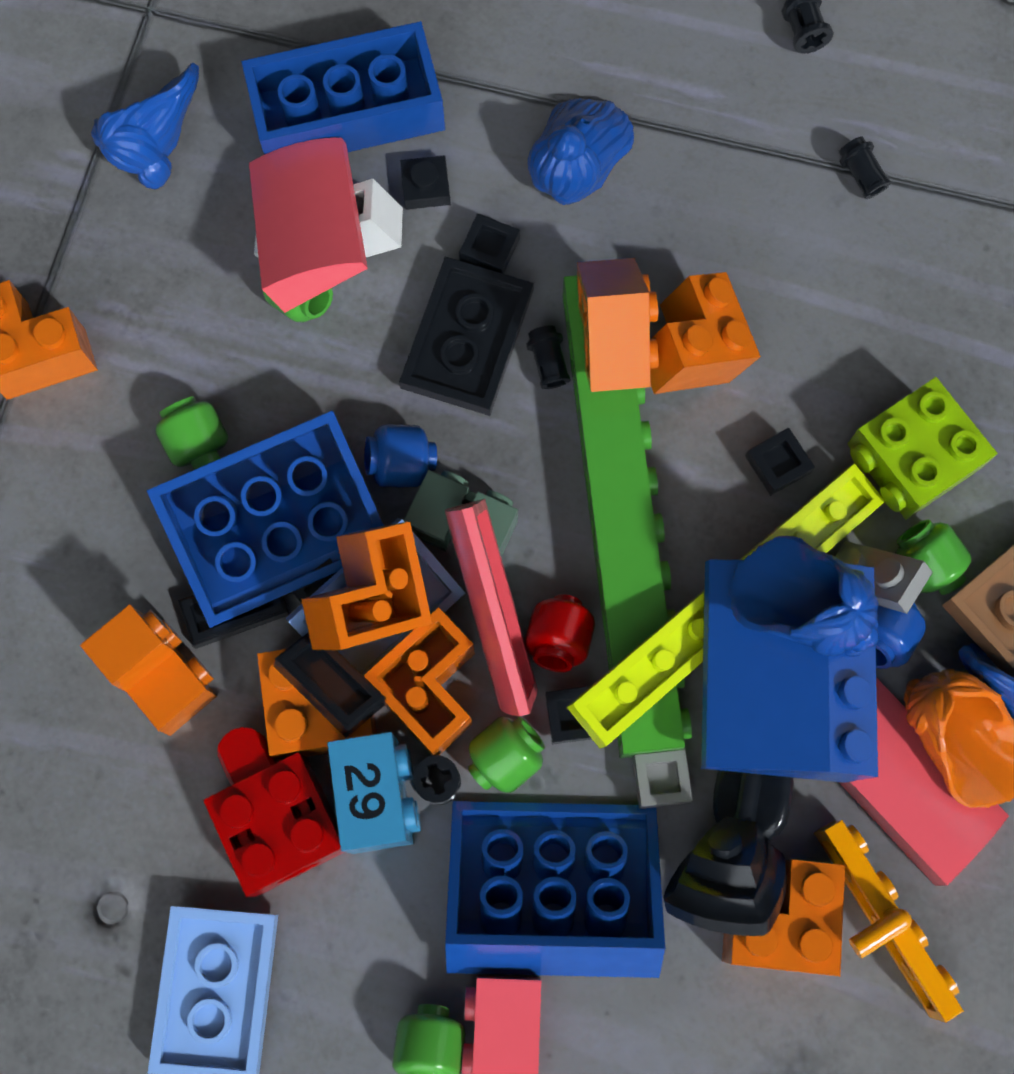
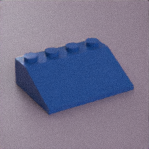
(265, 517)
(779, 702)
(554, 890)

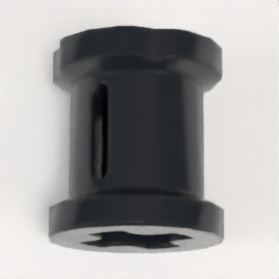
(807, 24)
(423, 774)

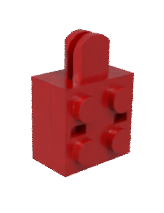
(267, 814)

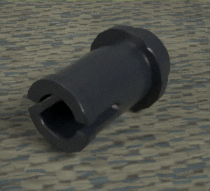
(864, 167)
(548, 356)

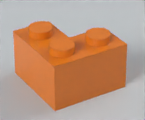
(616, 322)
(703, 336)
(40, 348)
(381, 593)
(142, 659)
(413, 678)
(292, 720)
(807, 928)

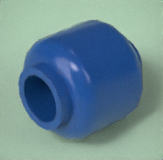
(399, 455)
(898, 636)

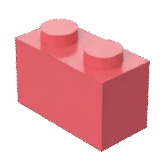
(505, 1025)

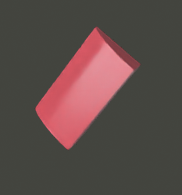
(305, 220)
(493, 607)
(914, 803)

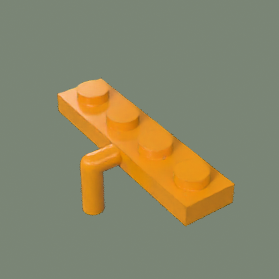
(889, 924)

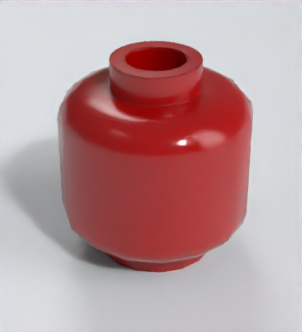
(560, 633)

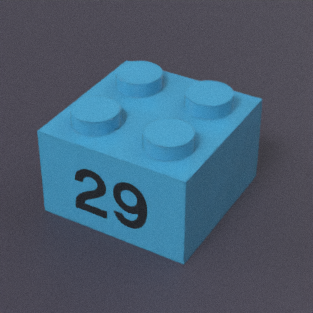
(372, 793)

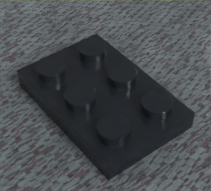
(466, 336)

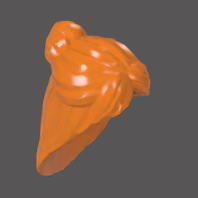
(965, 735)

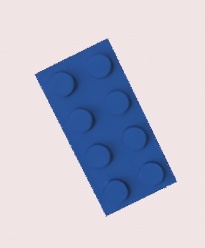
(352, 88)

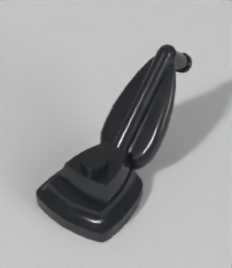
(734, 873)

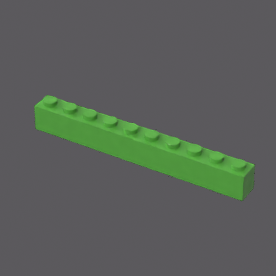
(624, 533)

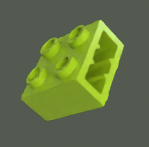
(920, 448)

